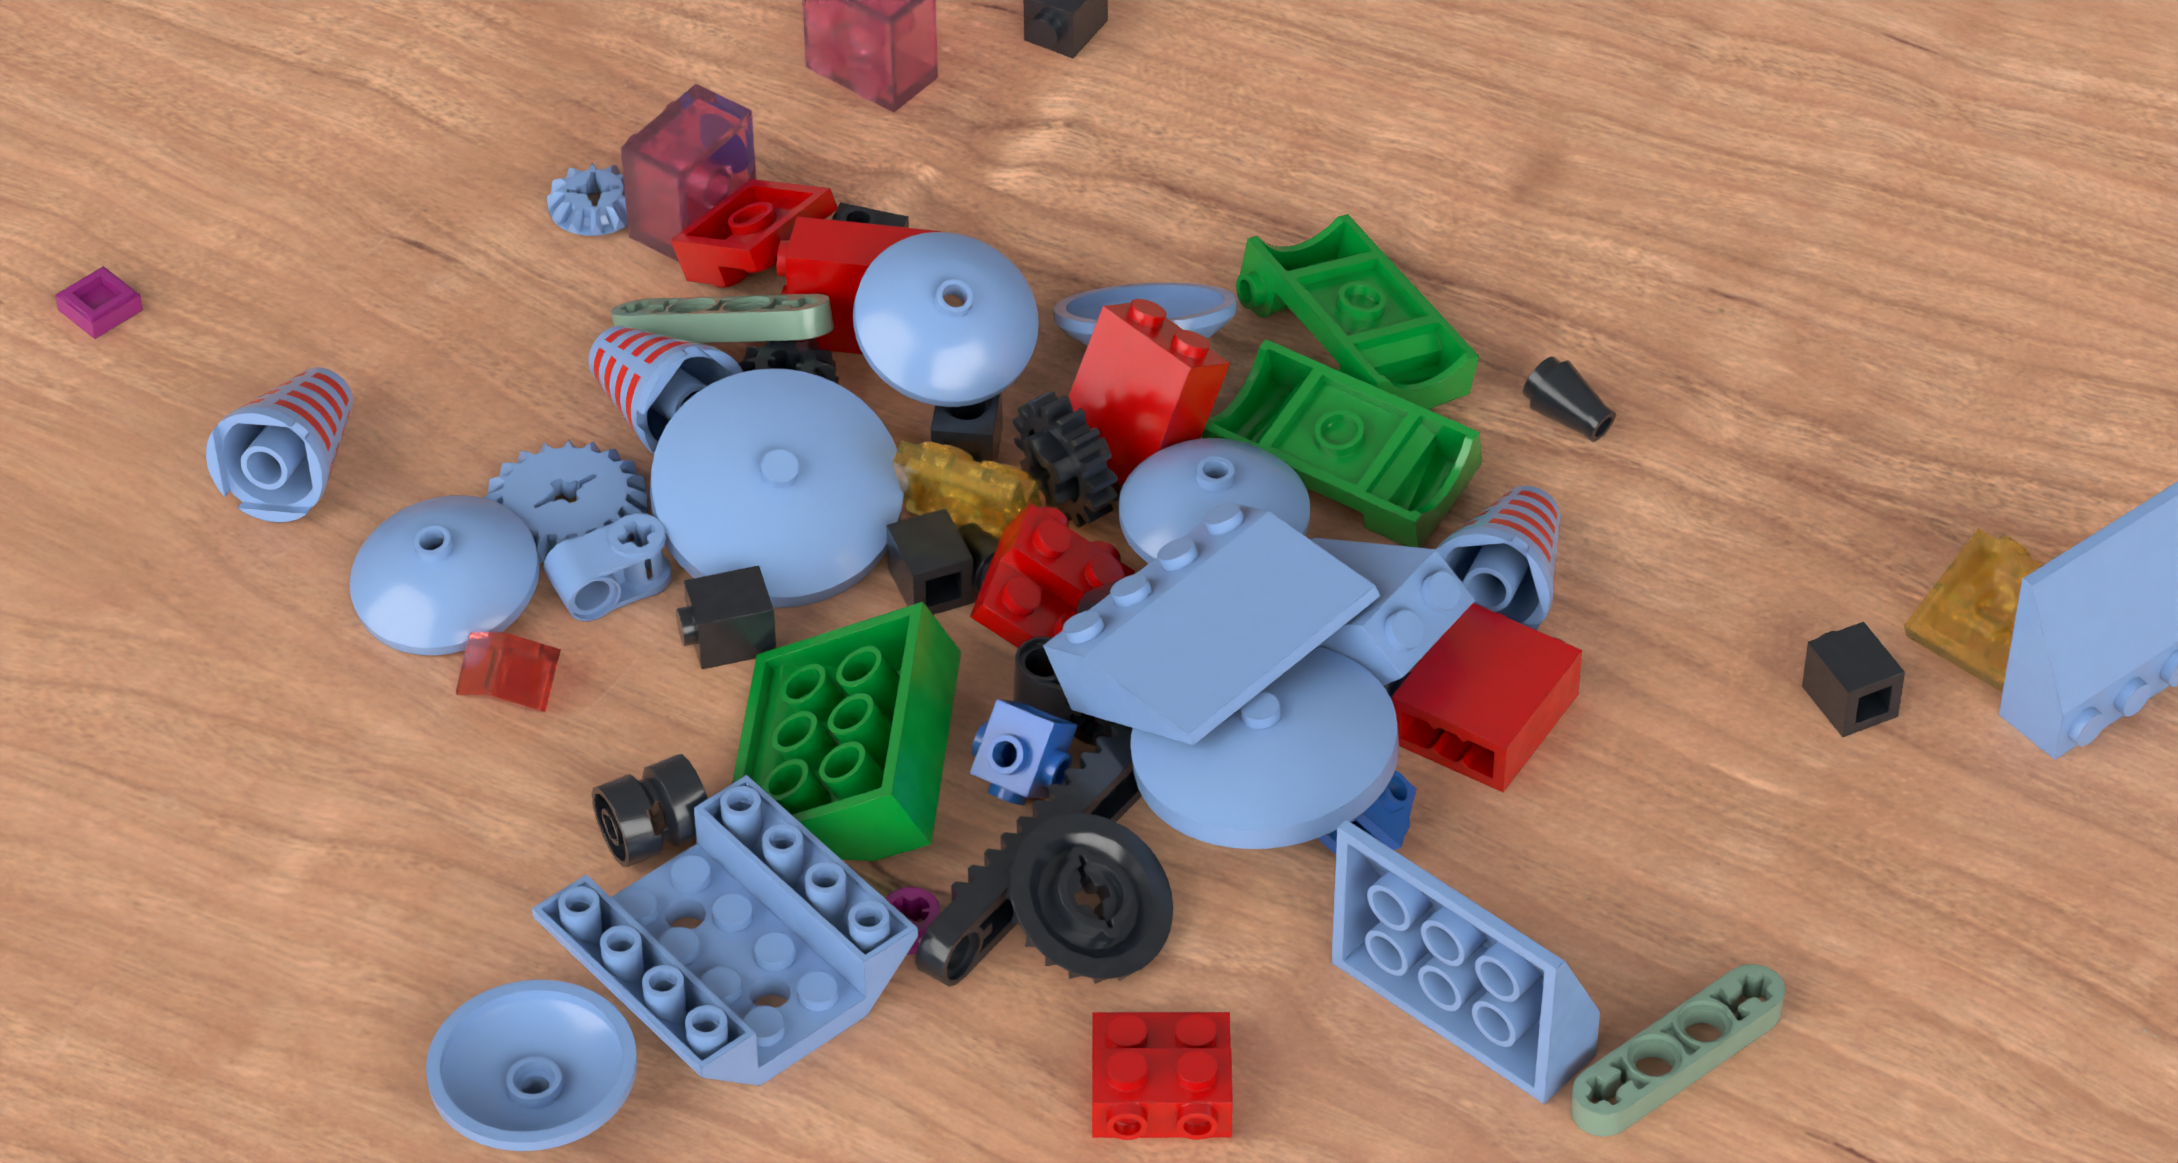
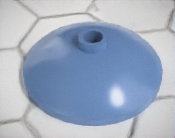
(1188, 305)
(938, 349)
(1184, 481)
(443, 574)
(531, 1065)

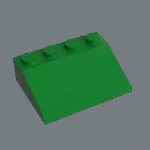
(855, 731)

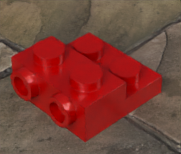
(746, 230)
(1041, 576)
(1161, 1075)

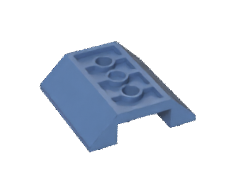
(774, 920)

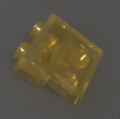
(971, 491)
(1974, 607)

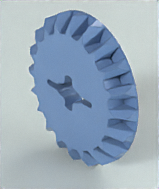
(599, 481)

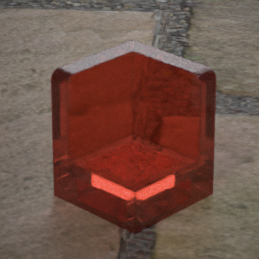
(508, 670)

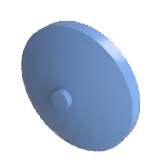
(779, 479)
(1281, 765)

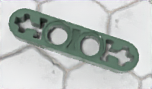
(730, 317)
(1671, 1043)

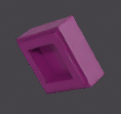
(99, 302)

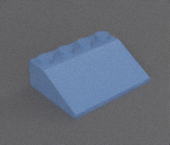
(1205, 625)
(2096, 630)
(1458, 968)

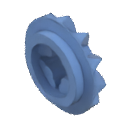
(574, 212)

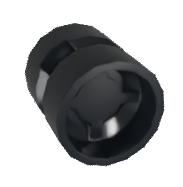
(669, 795)

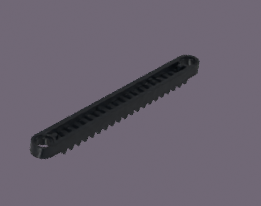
(978, 910)

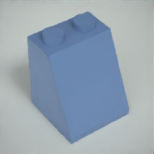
(1414, 608)

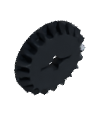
(1104, 860)

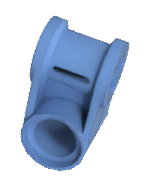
(607, 570)

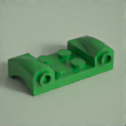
(1360, 312)
(1353, 442)

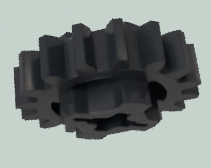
(1066, 458)

